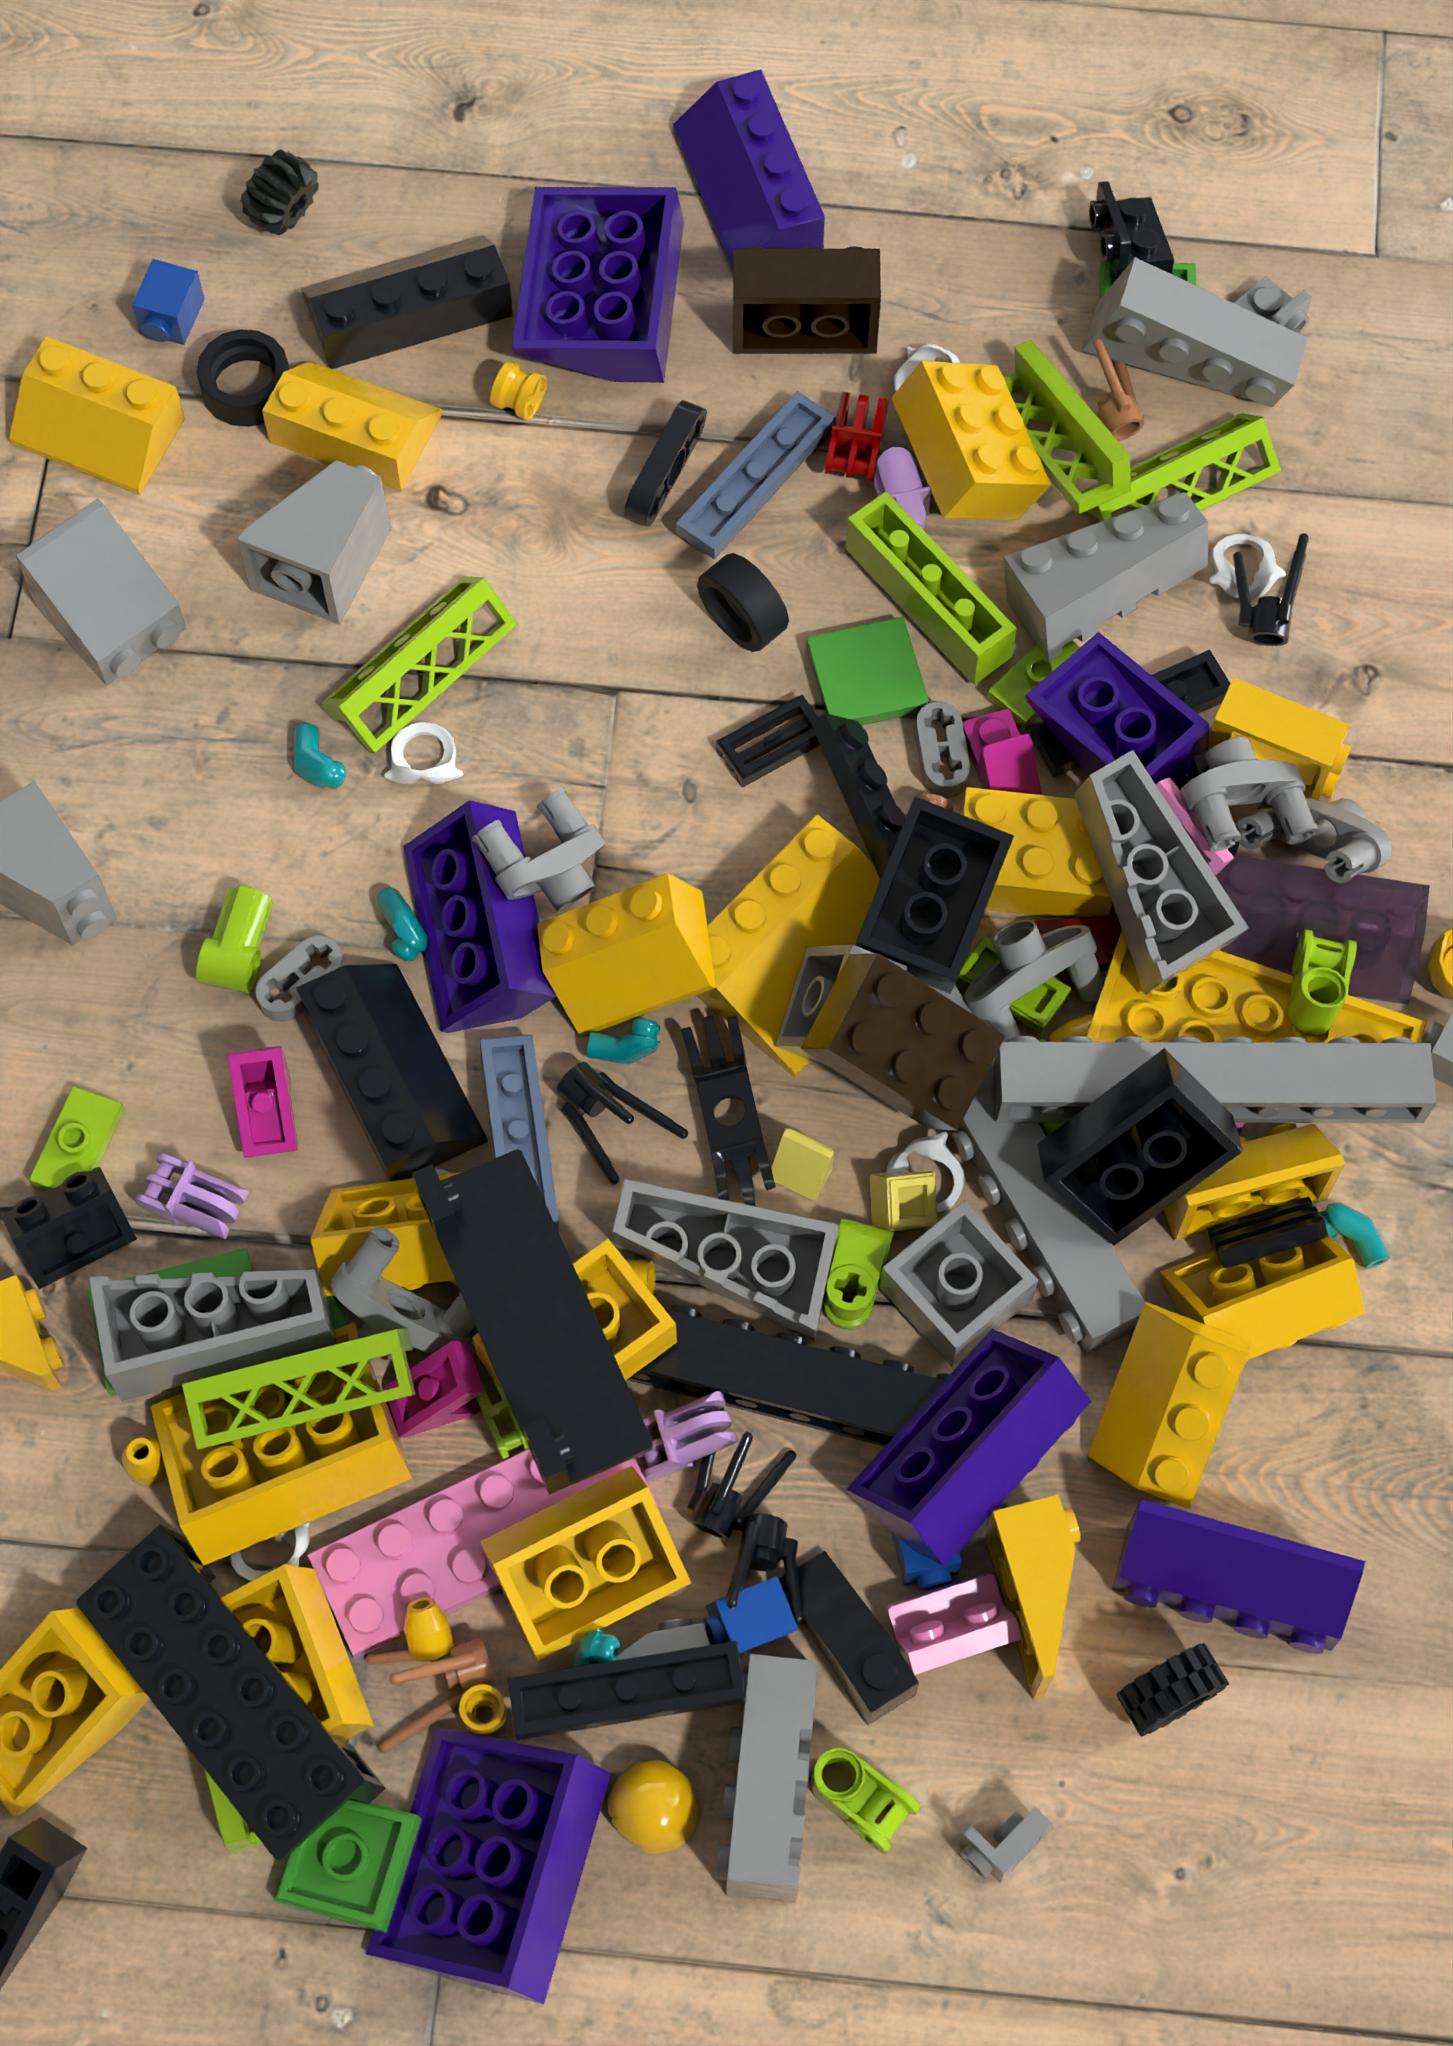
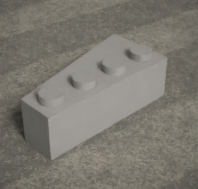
(1194, 336)
(1103, 570)
(1154, 874)
(737, 1250)
(204, 1325)
(770, 1780)

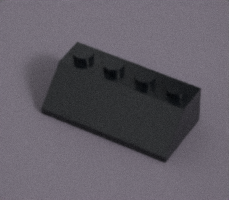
(409, 301)
(390, 1067)

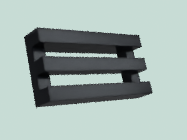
(783, 755)
(1266, 1232)

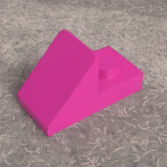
(1001, 754)
(263, 1101)
(443, 1390)

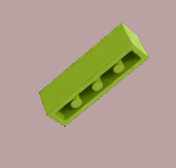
(930, 588)

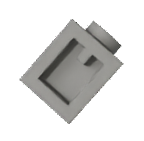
(1276, 305)
(1015, 1842)

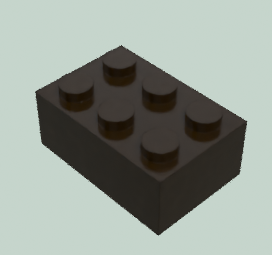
(806, 300)
(903, 1041)

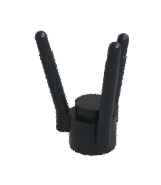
(1271, 617)
(592, 1093)
(719, 1509)
(760, 1549)

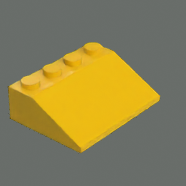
(802, 899)
(279, 1478)

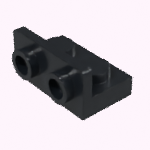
(1129, 231)
(68, 1226)

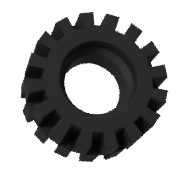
(1172, 1689)

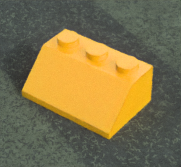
(95, 415)
(349, 422)
(628, 953)
(1266, 1174)
(393, 1206)
(1271, 1297)
(1168, 1404)
(299, 1634)

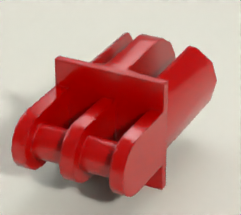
(854, 447)

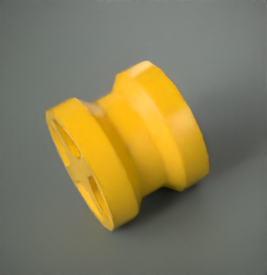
(518, 390)

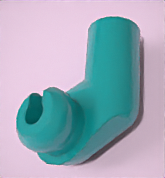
(313, 764)
(404, 922)
(628, 1048)
(1360, 1229)
(596, 1648)

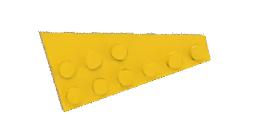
(1223, 1001)

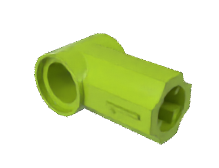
(233, 954)

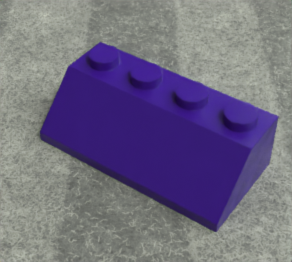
(749, 168)
(479, 943)
(970, 1445)
(1237, 1577)

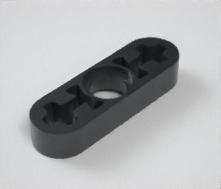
(665, 463)

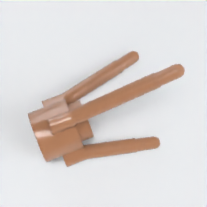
(1119, 407)
(462, 1668)

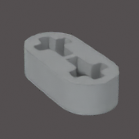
(952, 747)
(293, 972)

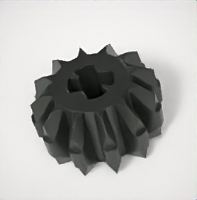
(279, 192)

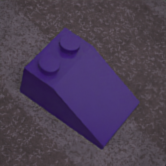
(1109, 705)

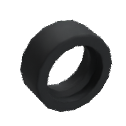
(234, 348)
(743, 602)

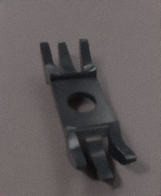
(723, 1082)

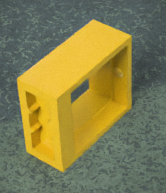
(1284, 733)

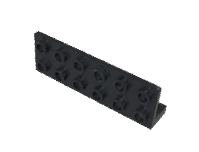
(534, 1319)
(224, 1693)

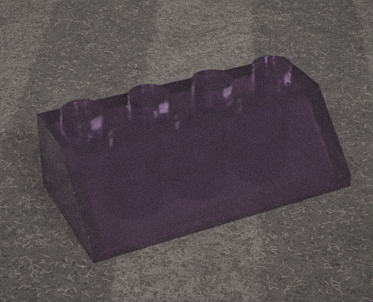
(1375, 912)

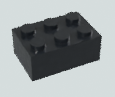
(934, 892)
(1139, 1147)

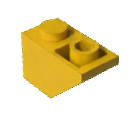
(22, 1343)

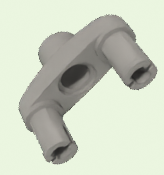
(1241, 779)
(1350, 847)
(554, 872)
(1026, 963)
(391, 1307)

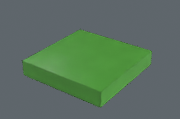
(868, 672)
(351, 1865)

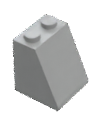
(319, 541)
(100, 593)
(47, 872)

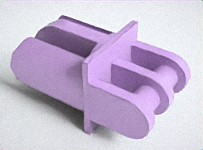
(904, 482)
(195, 1199)
(687, 1435)

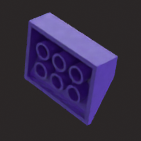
(601, 280)
(493, 1863)

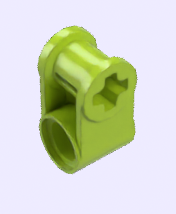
(1322, 974)
(856, 1268)
(865, 1799)

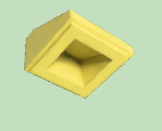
(802, 1164)
(903, 1200)

